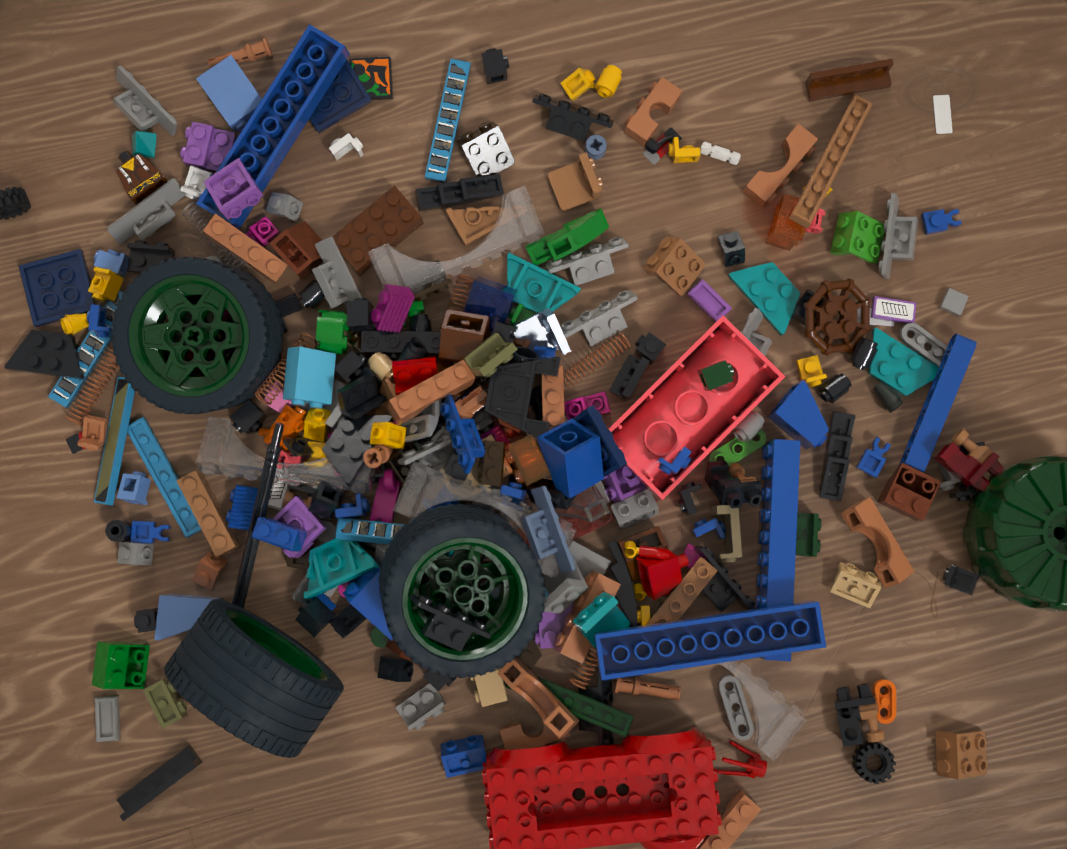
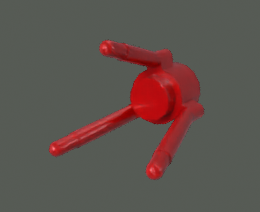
(753, 767)

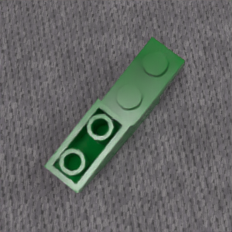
(569, 239)

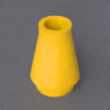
(74, 323)

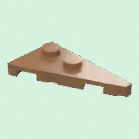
(472, 222)

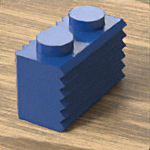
(242, 507)
(279, 534)

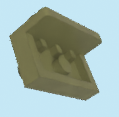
(489, 355)
(165, 703)

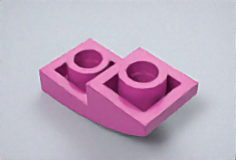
(263, 232)
(578, 405)
(384, 502)

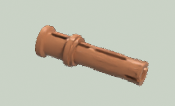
(249, 53)
(379, 454)
(636, 686)

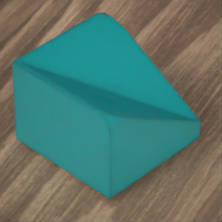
(144, 144)

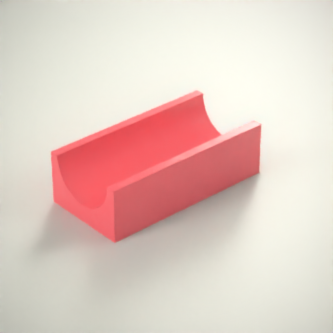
(683, 414)

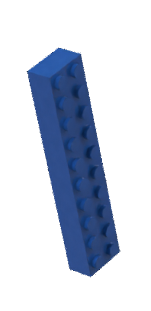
(283, 112)
(778, 527)
(709, 640)

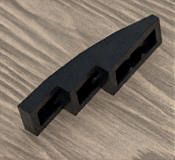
(459, 193)
(836, 456)
(625, 593)

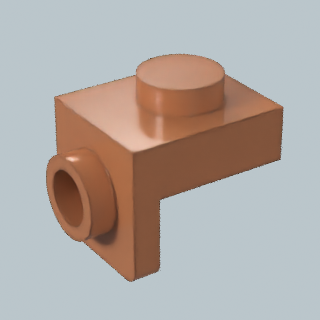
(93, 432)
(209, 571)

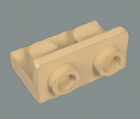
(856, 585)

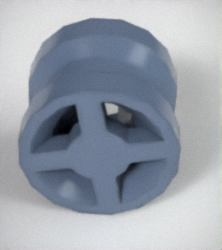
(593, 150)

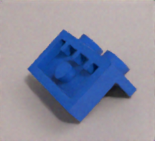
(351, 511)
(463, 755)

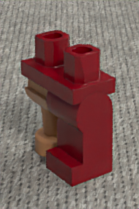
(971, 467)

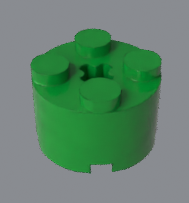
(331, 331)

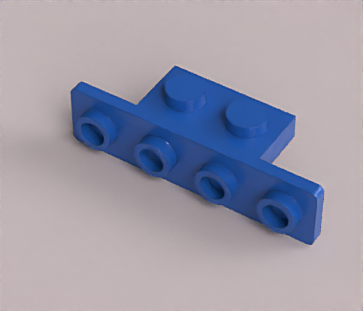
(463, 434)

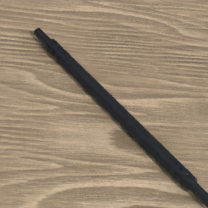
(259, 510)

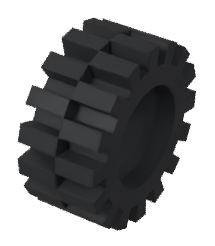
(13, 202)
(886, 766)

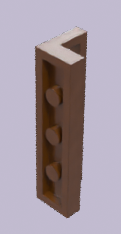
(849, 80)

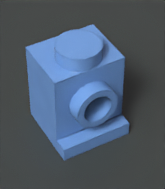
(113, 261)
(134, 488)

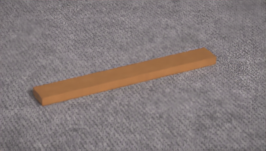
(830, 161)

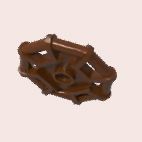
(848, 316)

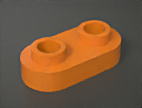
(886, 700)

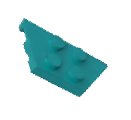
(537, 286)
(768, 291)
(899, 366)
(336, 564)

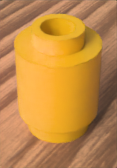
(608, 81)

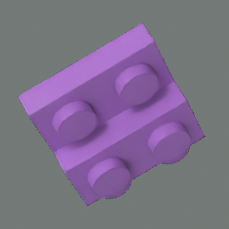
(206, 146)
(233, 189)
(622, 484)
(297, 515)
(550, 627)

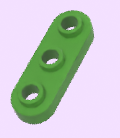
(730, 456)

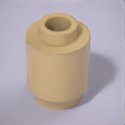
(381, 366)

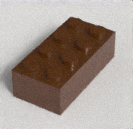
(383, 222)

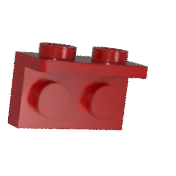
(412, 372)

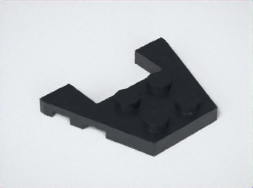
(512, 390)

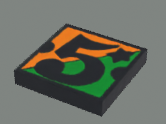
(375, 76)

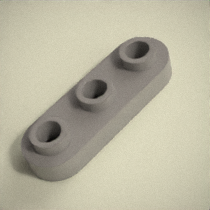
(922, 337)
(742, 714)

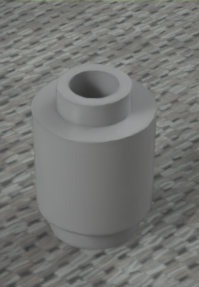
(749, 426)

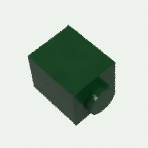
(716, 375)

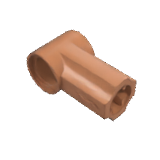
(471, 403)

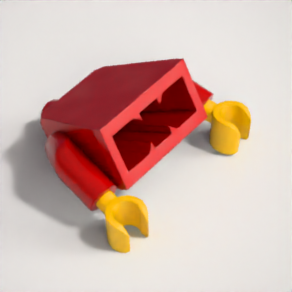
(657, 569)

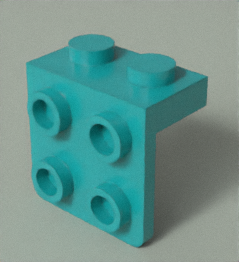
(600, 616)

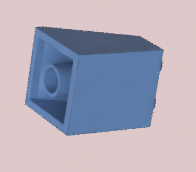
(230, 92)
(178, 613)

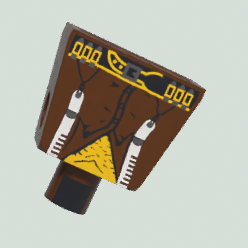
(139, 177)

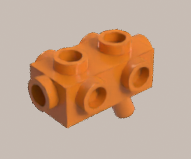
(293, 423)

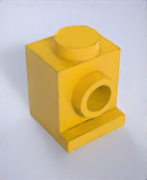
(105, 284)

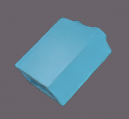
(309, 377)

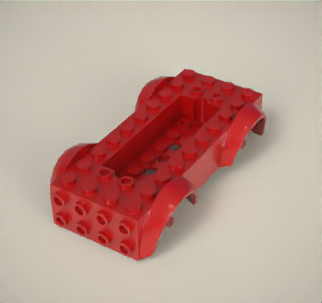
(666, 805)

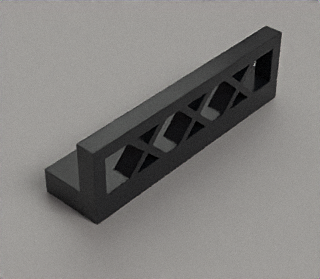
(158, 781)

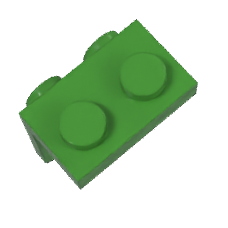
(858, 236)

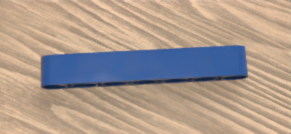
(938, 402)

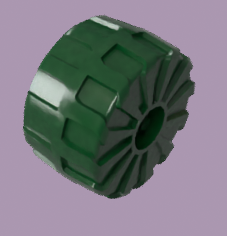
(1013, 534)

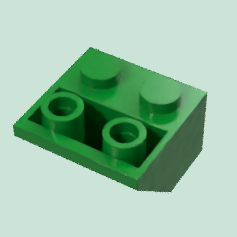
(120, 665)

